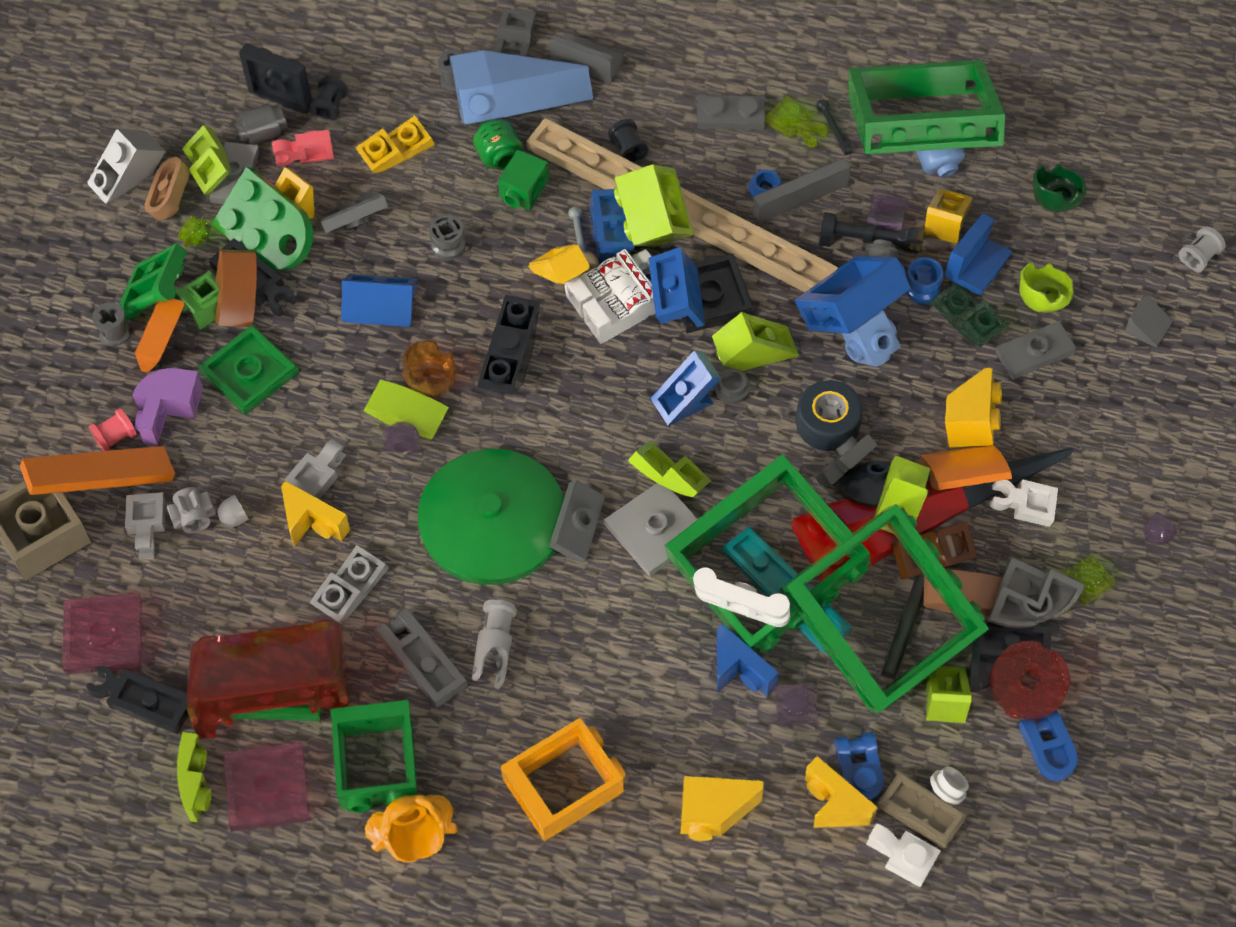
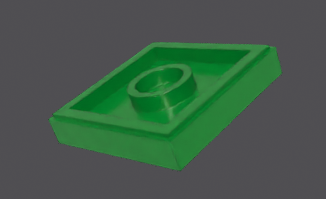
(248, 369)

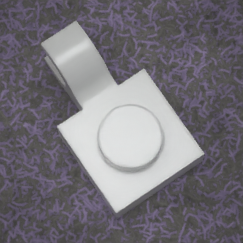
(908, 856)

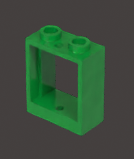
(366, 720)

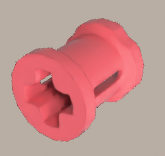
(112, 430)

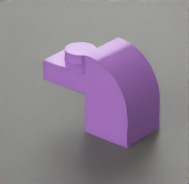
(163, 394)

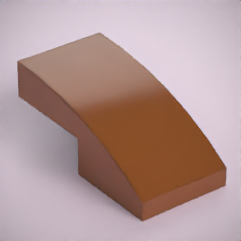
(237, 288)

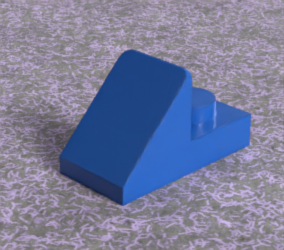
(686, 389)
(736, 657)

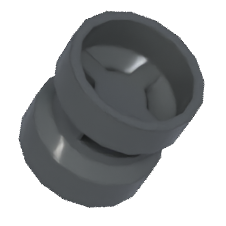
(453, 243)

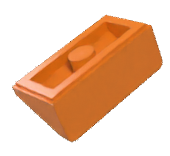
(158, 333)

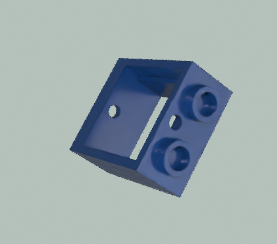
(853, 294)

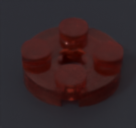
(1018, 699)

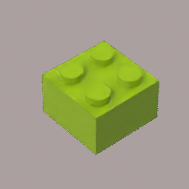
(652, 206)

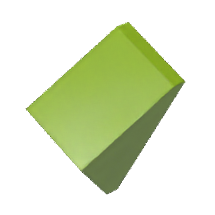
(948, 695)

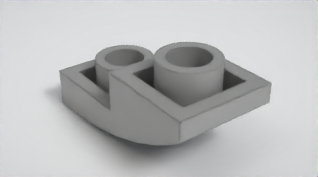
(351, 584)

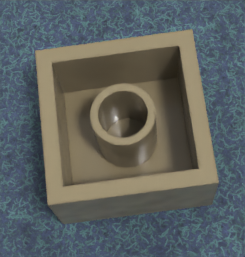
(38, 529)

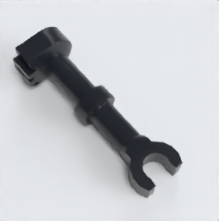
(906, 239)

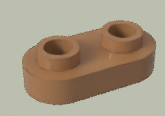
(167, 189)

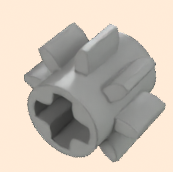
(191, 510)

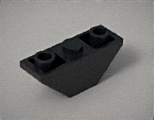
(510, 346)

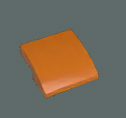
(965, 467)

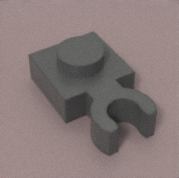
(850, 454)

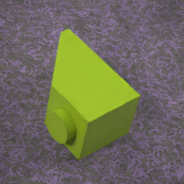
(753, 342)

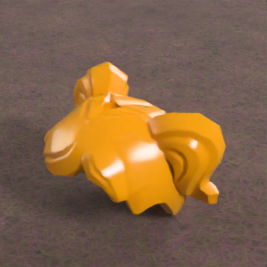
(411, 827)

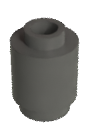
(261, 124)

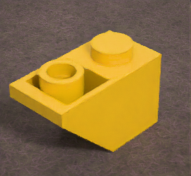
(972, 411)

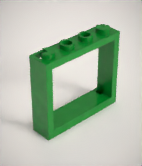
(929, 129)
(737, 505)
(944, 582)

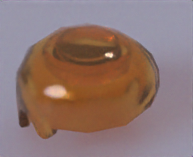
(426, 359)

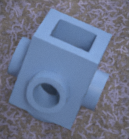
(872, 341)

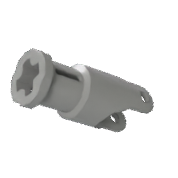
(495, 639)

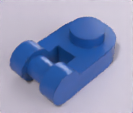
(1053, 758)
(864, 776)

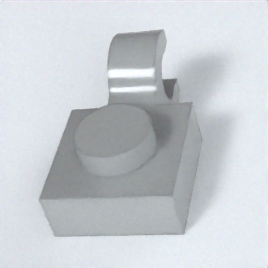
(317, 473)
(143, 517)

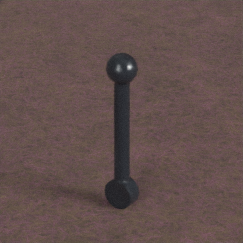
(822, 106)

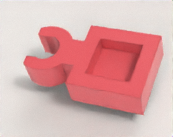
(307, 148)

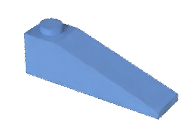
(507, 85)

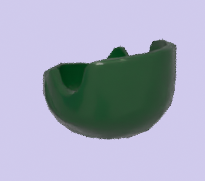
(1059, 179)

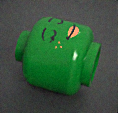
(496, 143)

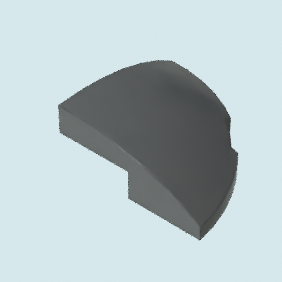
(1031, 596)

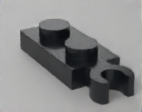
(268, 284)
(142, 698)

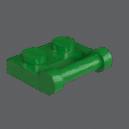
(153, 281)

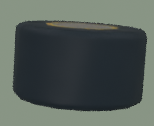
(828, 414)

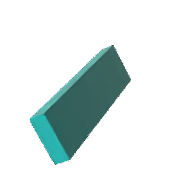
(770, 573)

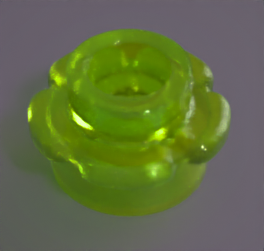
(193, 231)

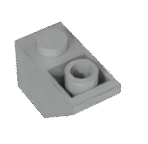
(125, 163)

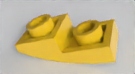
(387, 150)

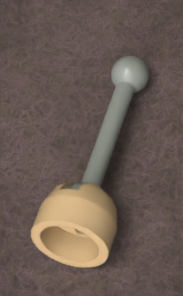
(575, 214)

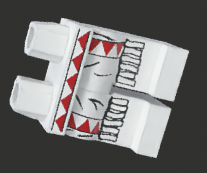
(613, 294)

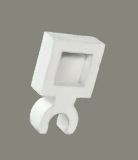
(1030, 500)

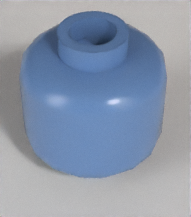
(941, 161)

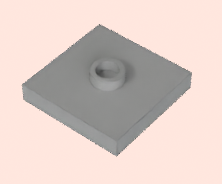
(649, 524)

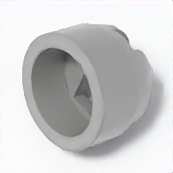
(231, 512)

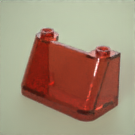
(266, 673)

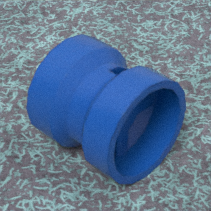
(924, 279)

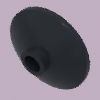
(865, 483)

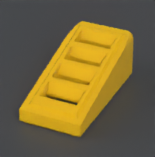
(560, 264)

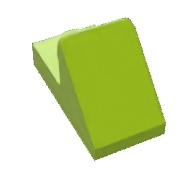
(904, 487)

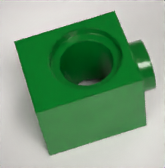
(523, 180)

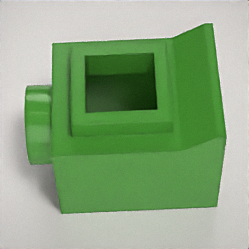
(192, 295)

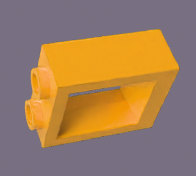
(516, 771)

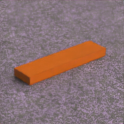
(96, 470)

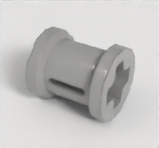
(1202, 249)

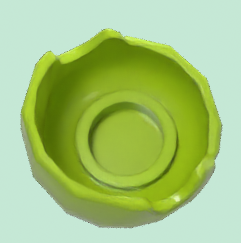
(1037, 280)

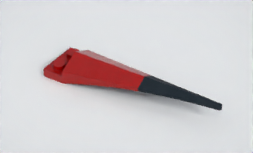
(937, 509)

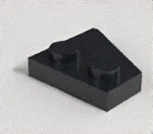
(993, 642)

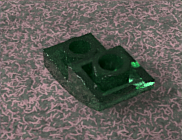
(972, 319)

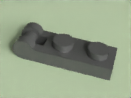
(421, 658)

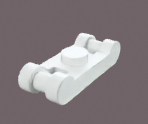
(742, 599)

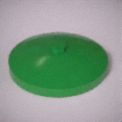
(490, 516)

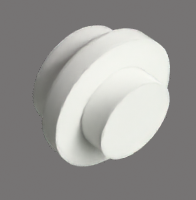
(949, 785)

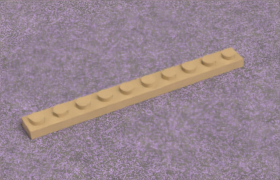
(707, 219)

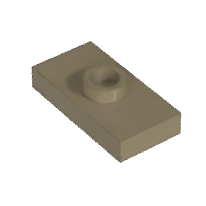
(922, 810)

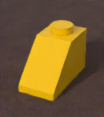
(716, 804)

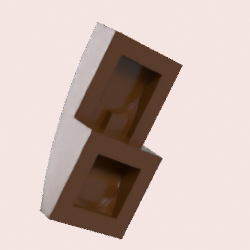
(953, 544)

